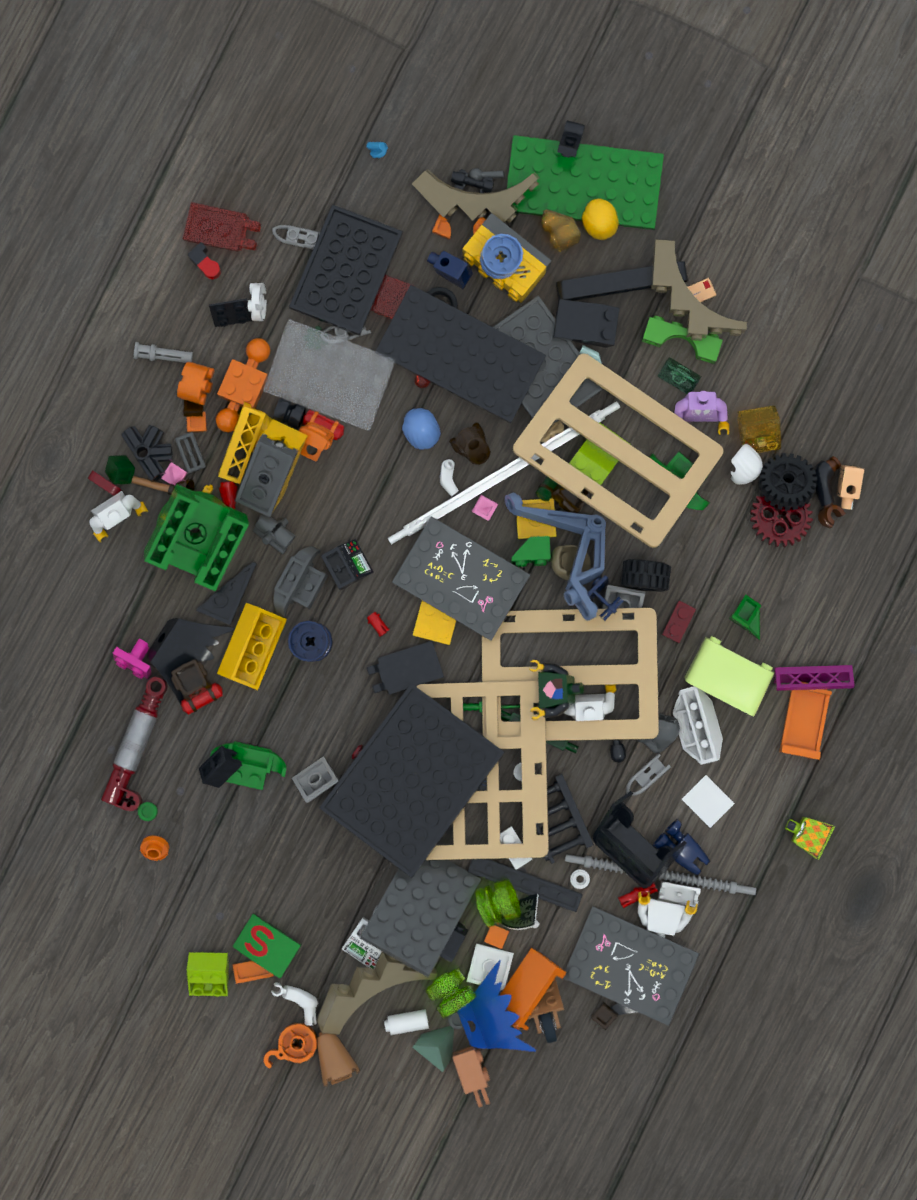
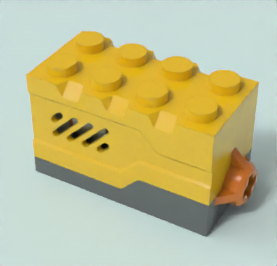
(530, 271)

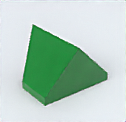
(748, 616)

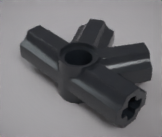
(150, 443)

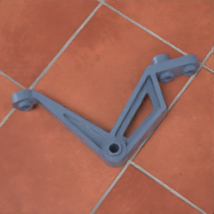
(591, 528)

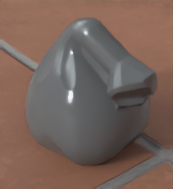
(667, 734)

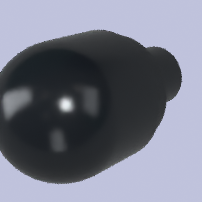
(617, 751)

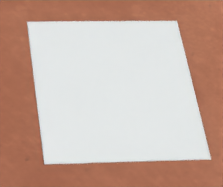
(708, 801)

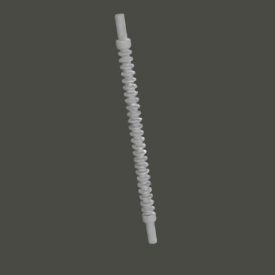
(732, 887)

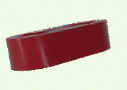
(103, 483)

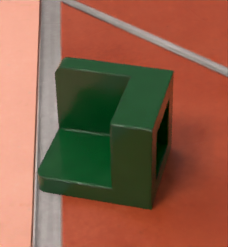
(120, 469)

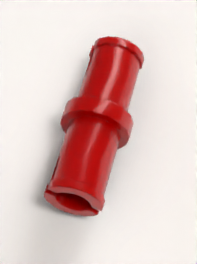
(632, 896)

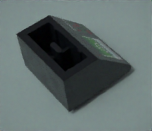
(347, 564)

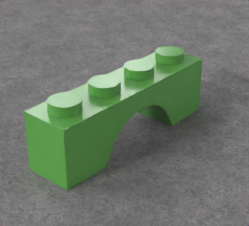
(659, 331)

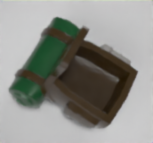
(566, 500)

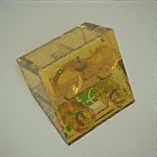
(561, 228)
(760, 428)

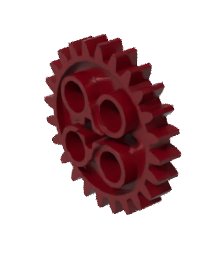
(766, 526)

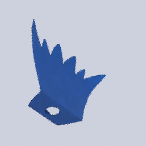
(490, 1017)

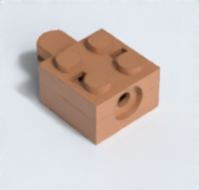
(471, 1072)

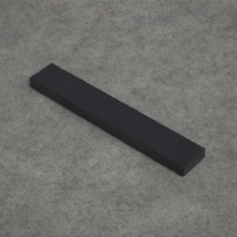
(527, 883)

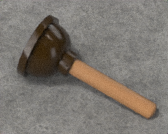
(189, 484)

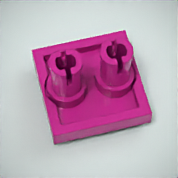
(134, 659)

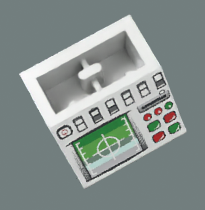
(360, 949)

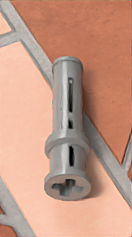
(152, 353)

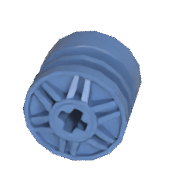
(508, 248)

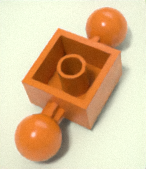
(242, 384)

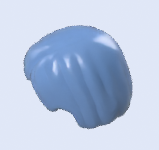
(421, 428)

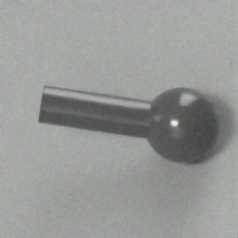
(479, 175)

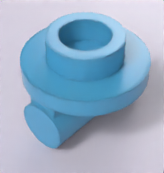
(378, 149)

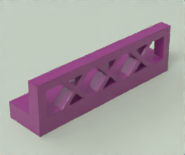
(813, 674)

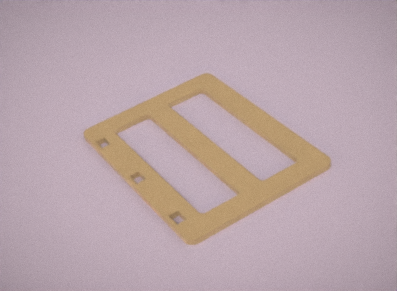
(559, 408)
(642, 674)

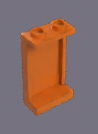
(805, 722)
(530, 985)

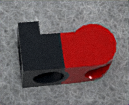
(201, 260)

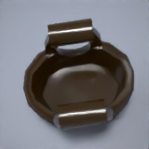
(472, 444)

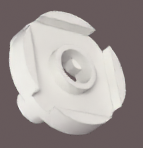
(257, 304)

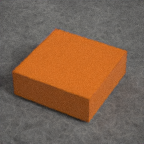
(197, 424)
(496, 936)

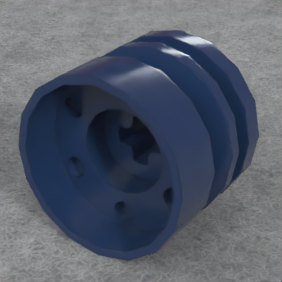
(299, 641)

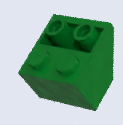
(534, 550)

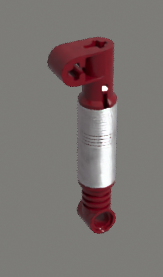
(132, 748)

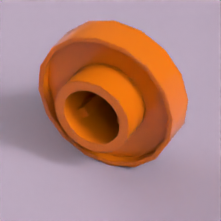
(154, 848)

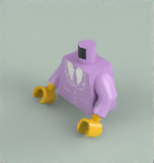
(703, 407)

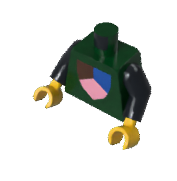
(556, 690)

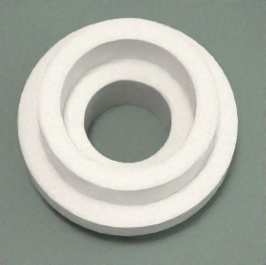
(579, 885)

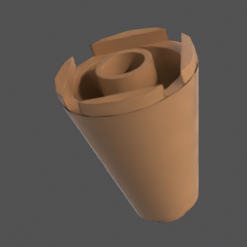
(334, 1059)

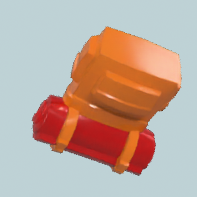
(320, 433)

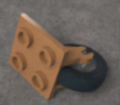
(549, 1003)

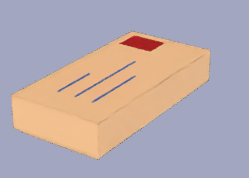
(702, 290)

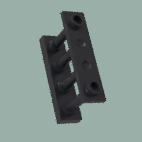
(574, 821)

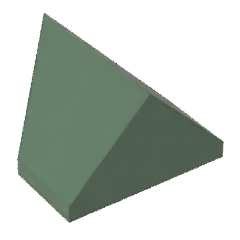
(436, 1046)

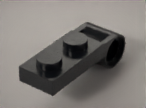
(571, 139)

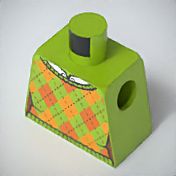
(810, 835)

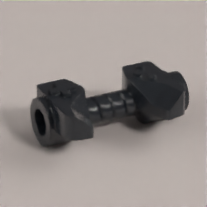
(461, 179)

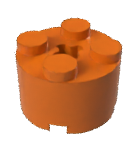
(195, 383)

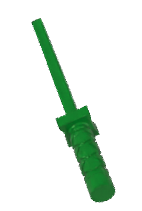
(476, 706)

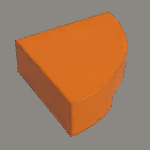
(442, 227)

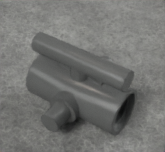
(274, 532)

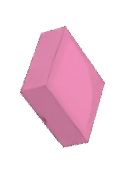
(174, 474)
(484, 507)

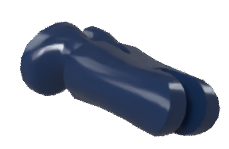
(690, 851)

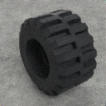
(645, 575)

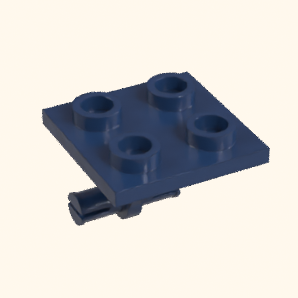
(598, 585)

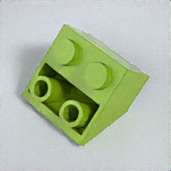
(208, 974)

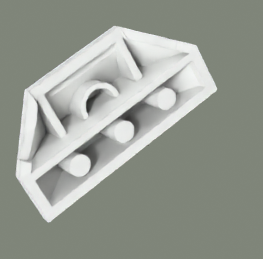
(698, 725)

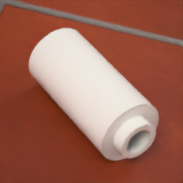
(407, 1022)

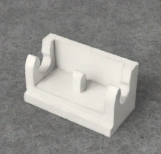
(678, 893)

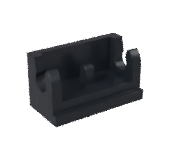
(219, 767)

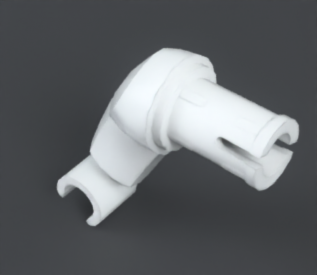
(302, 998)

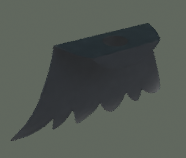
(181, 643)

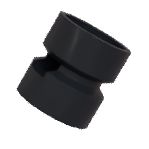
(289, 413)

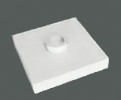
(484, 960)

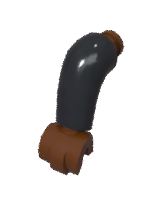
(824, 475)

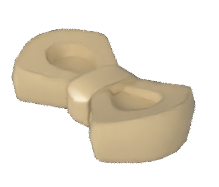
(556, 428)

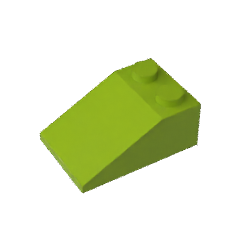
(594, 461)

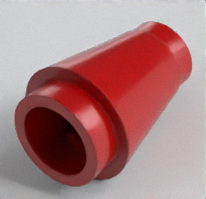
(228, 493)

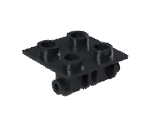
(230, 313)

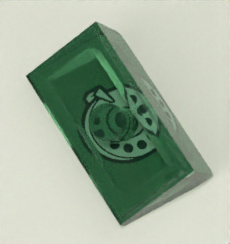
(679, 376)

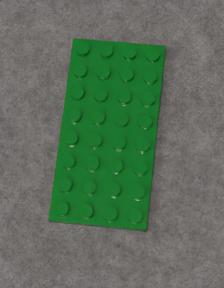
(567, 184)

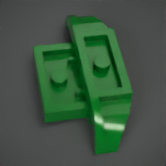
(679, 467)
(255, 764)

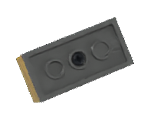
(271, 468)

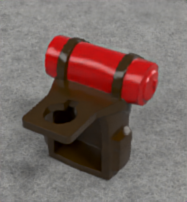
(195, 687)

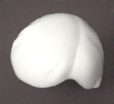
(747, 465)

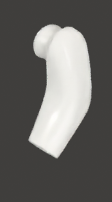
(446, 477)

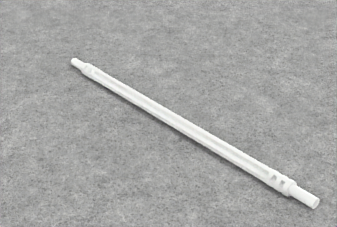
(493, 479)

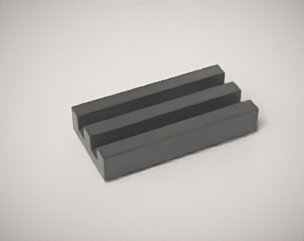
(196, 468)

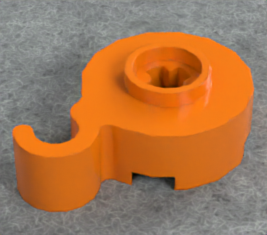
(292, 1053)

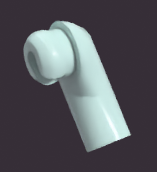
(594, 354)

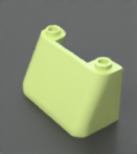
(729, 676)

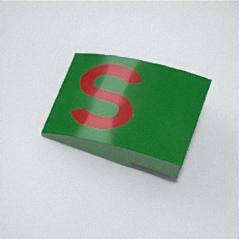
(266, 945)

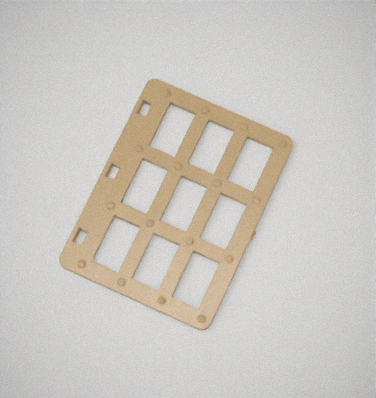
(533, 786)

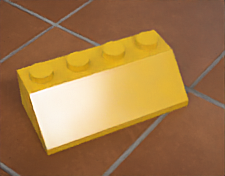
(251, 646)

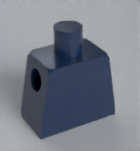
(451, 268)

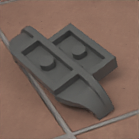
(299, 581)

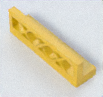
(236, 437)

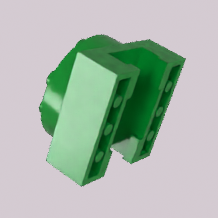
(202, 552)

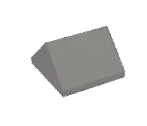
(631, 598)
(315, 779)

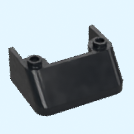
(630, 848)

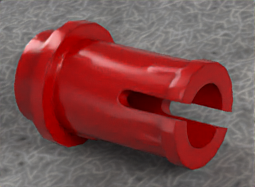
(377, 624)

